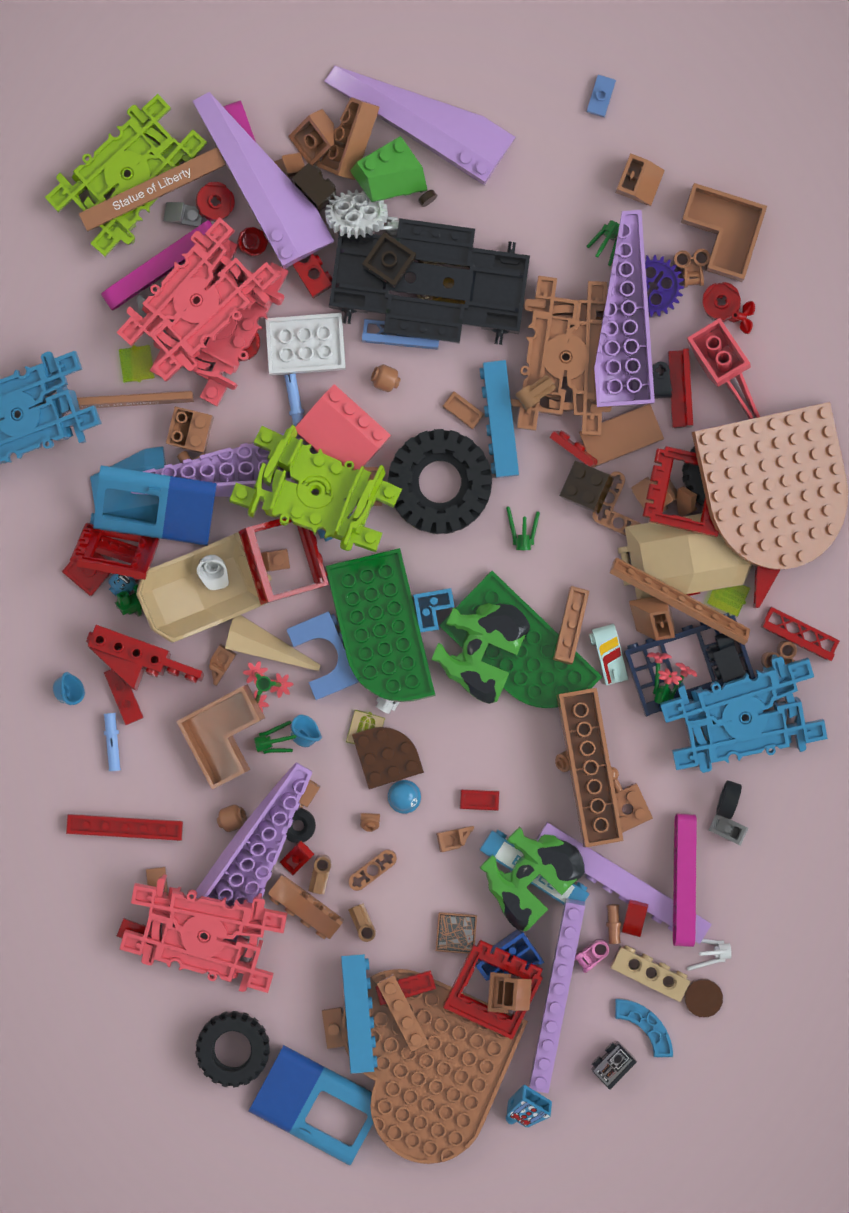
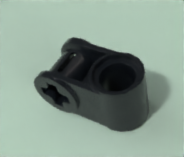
(662, 383)

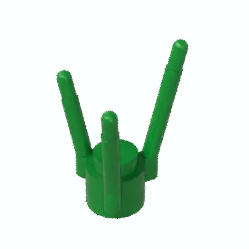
(611, 233)
(523, 541)
(264, 742)

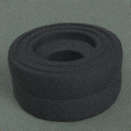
(308, 830)

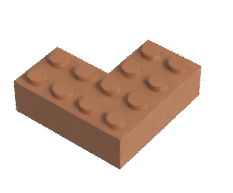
(734, 222)
(212, 731)

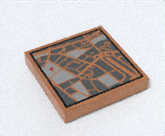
(455, 932)

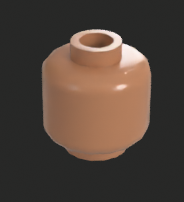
(385, 378)
(231, 818)

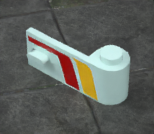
(609, 653)

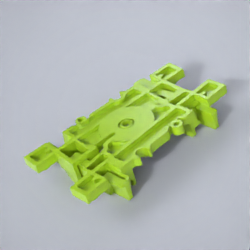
(122, 153)
(338, 489)

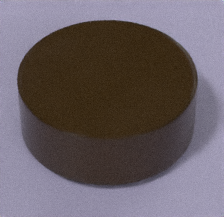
(427, 198)

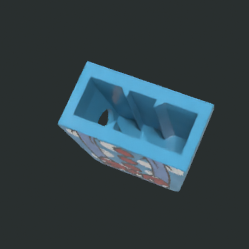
(528, 1107)

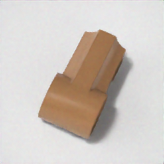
(532, 394)
(319, 876)
(362, 920)

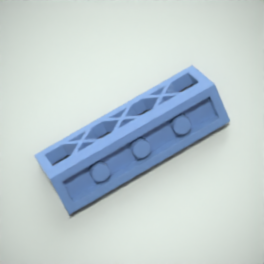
(395, 340)

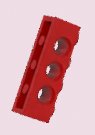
(314, 286)

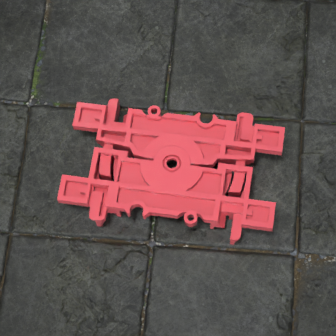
(233, 338)

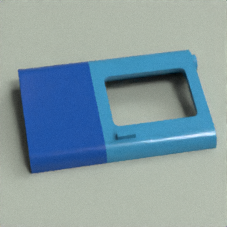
(183, 505)
(291, 1092)

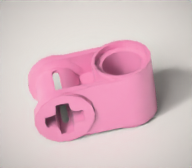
(591, 955)

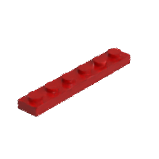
(124, 827)

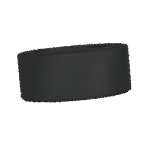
(728, 799)

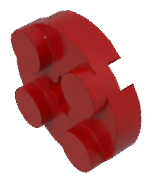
(222, 194)
(717, 291)

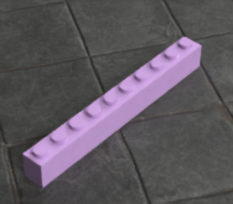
(625, 884)
(557, 995)

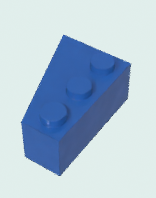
(515, 944)

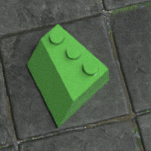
(390, 172)

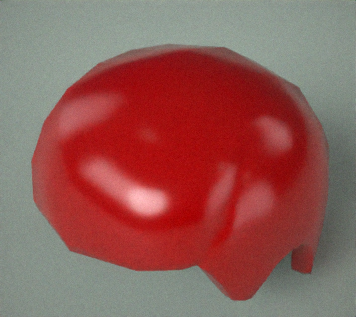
(252, 241)

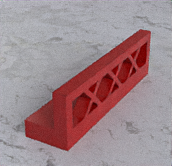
(681, 388)
(800, 641)

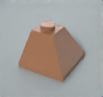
(314, 136)

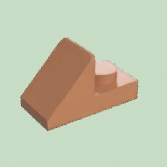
(290, 164)
(276, 560)

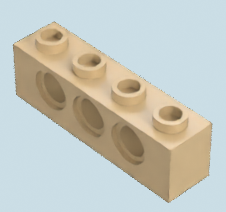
(675, 990)

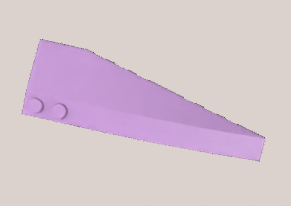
(225, 468)
(254, 850)

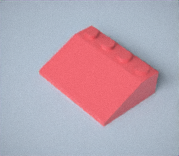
(342, 429)

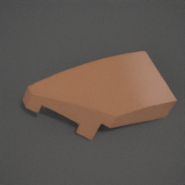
(686, 501)
(220, 663)
(454, 838)

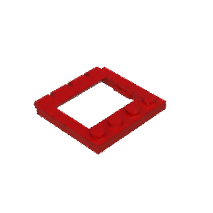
(658, 492)
(87, 545)
(477, 1011)

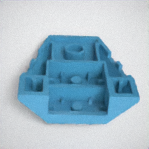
(125, 503)

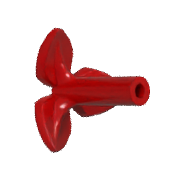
(747, 310)

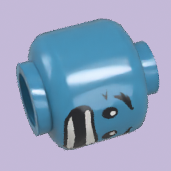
(121, 583)

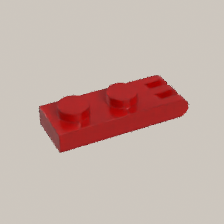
(576, 448)

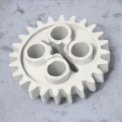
(355, 214)

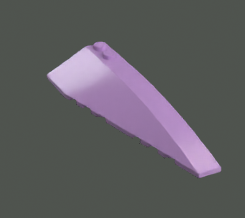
(450, 132)
(279, 206)
(624, 346)

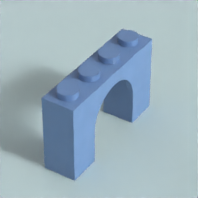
(324, 627)

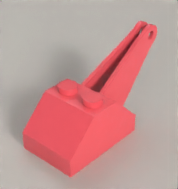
(722, 360)

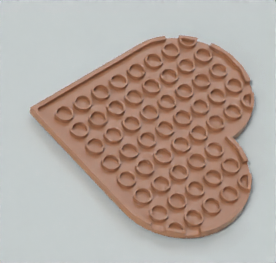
(438, 1096)

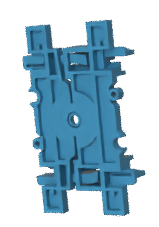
(46, 421)

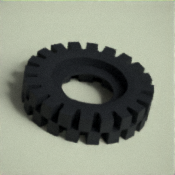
(474, 474)

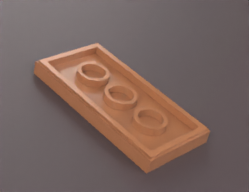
(623, 435)

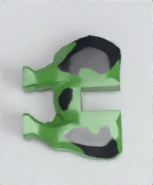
(492, 624)
(550, 857)

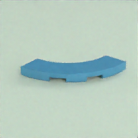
(648, 1022)

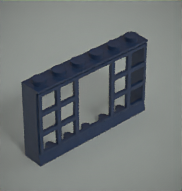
(653, 707)

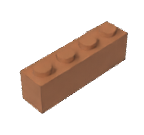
(350, 138)
(306, 907)

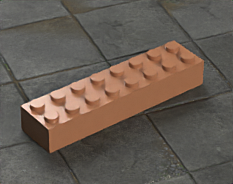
(590, 767)

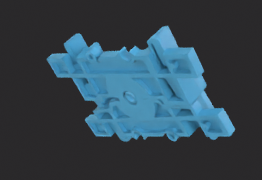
(727, 706)

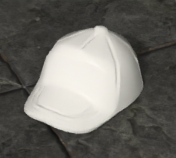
(213, 572)

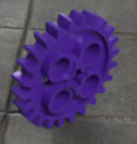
(668, 295)

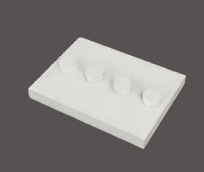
(305, 344)

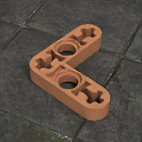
(611, 515)

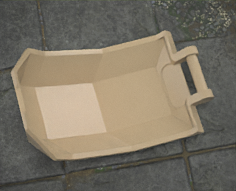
(683, 558)
(181, 604)

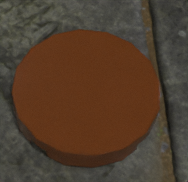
(703, 998)

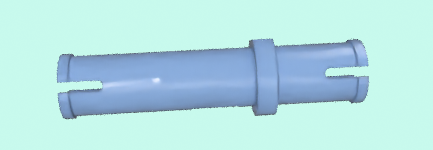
(294, 399)
(112, 741)

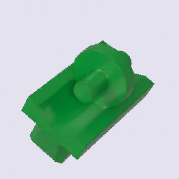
(129, 604)

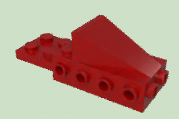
(128, 664)

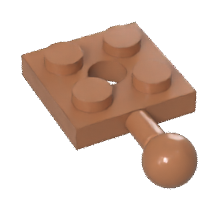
(633, 796)

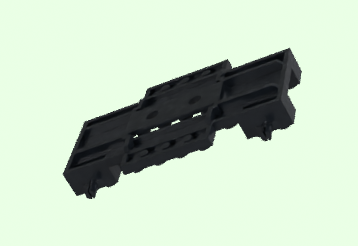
(490, 288)

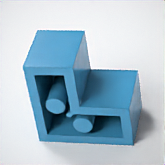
(426, 607)

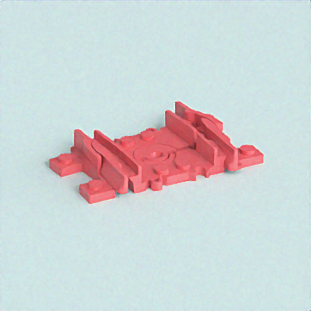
(199, 321)
(187, 918)

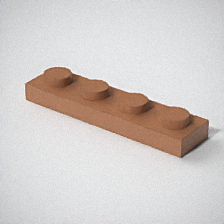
(571, 625)
(402, 1012)

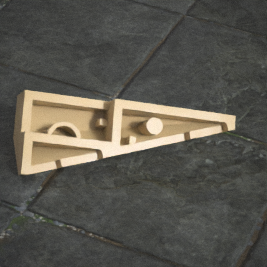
(253, 640)

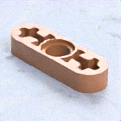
(387, 865)

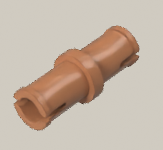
(613, 924)

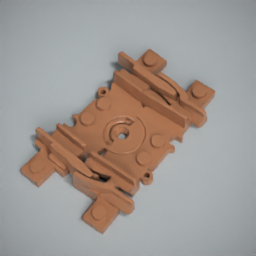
(552, 340)

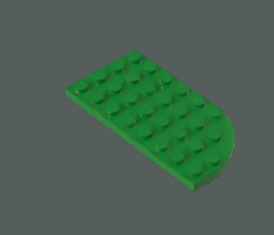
(381, 626)
(532, 672)

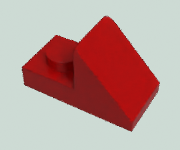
(297, 857)

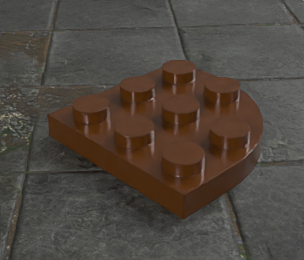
(386, 755)

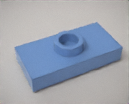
(601, 96)

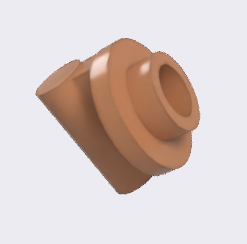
(562, 762)
(370, 822)

